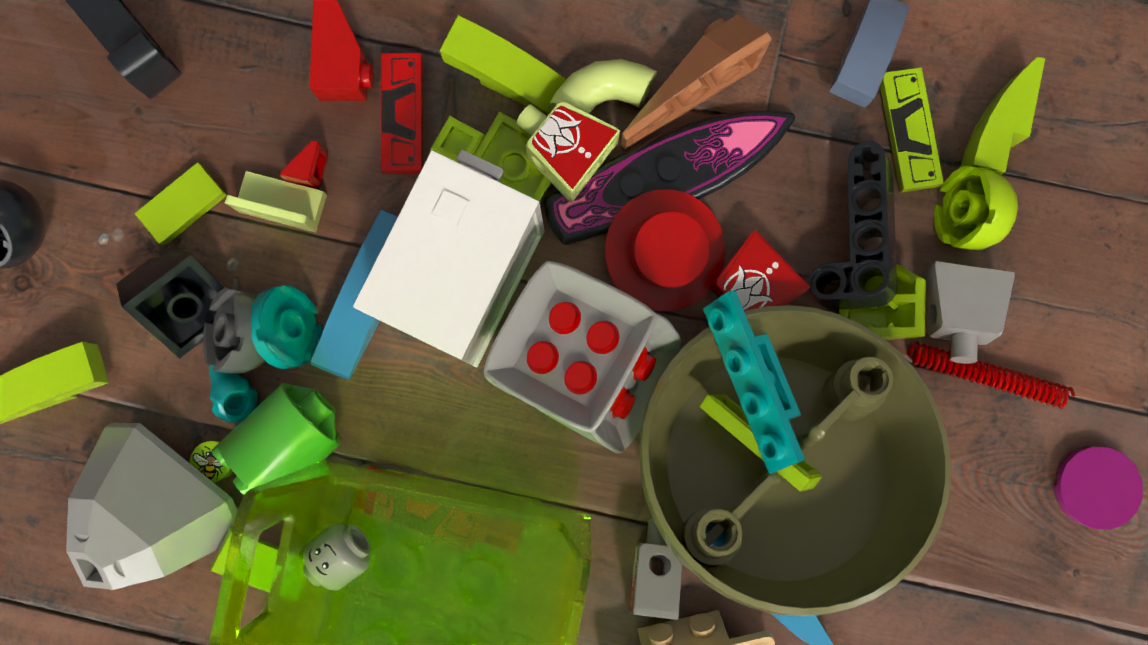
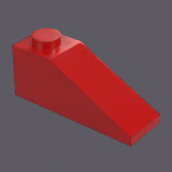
(337, 61)

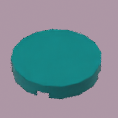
(284, 327)

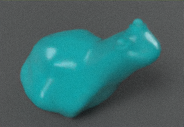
(231, 396)

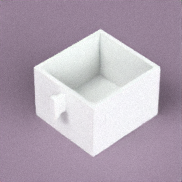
(454, 256)

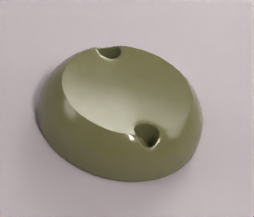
(877, 454)

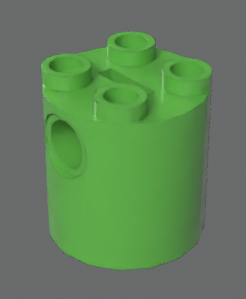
(279, 437)

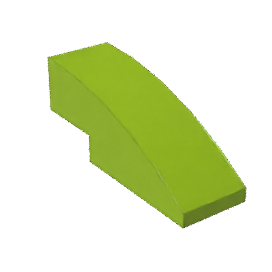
(500, 65)
(1005, 120)
(51, 380)

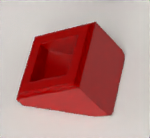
(307, 166)

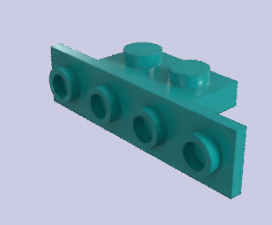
(757, 382)

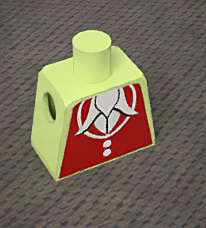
(567, 145)

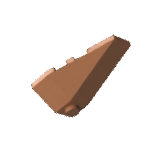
(716, 61)

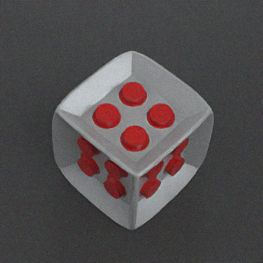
(582, 354)

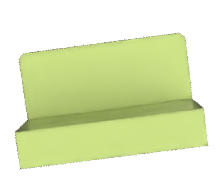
(279, 201)

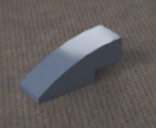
(869, 51)

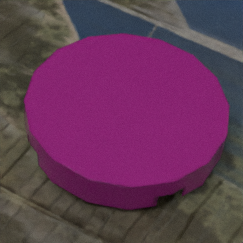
(1098, 487)

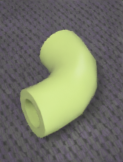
(605, 82)

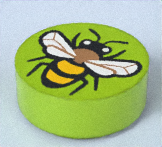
(207, 464)

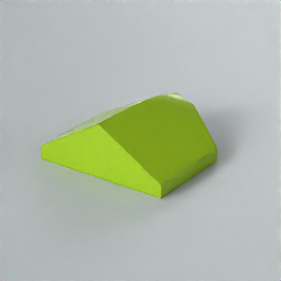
(902, 316)

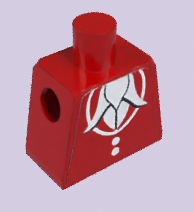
(759, 276)

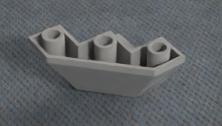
(141, 511)

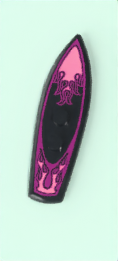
(686, 159)

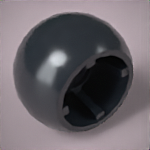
(20, 225)

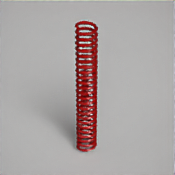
(979, 375)

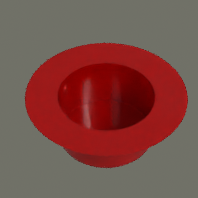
(665, 249)

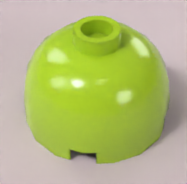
(976, 208)

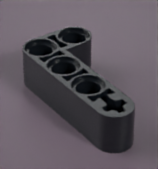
(128, 44)
(862, 227)

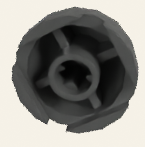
(229, 340)

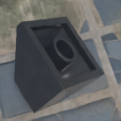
(171, 299)

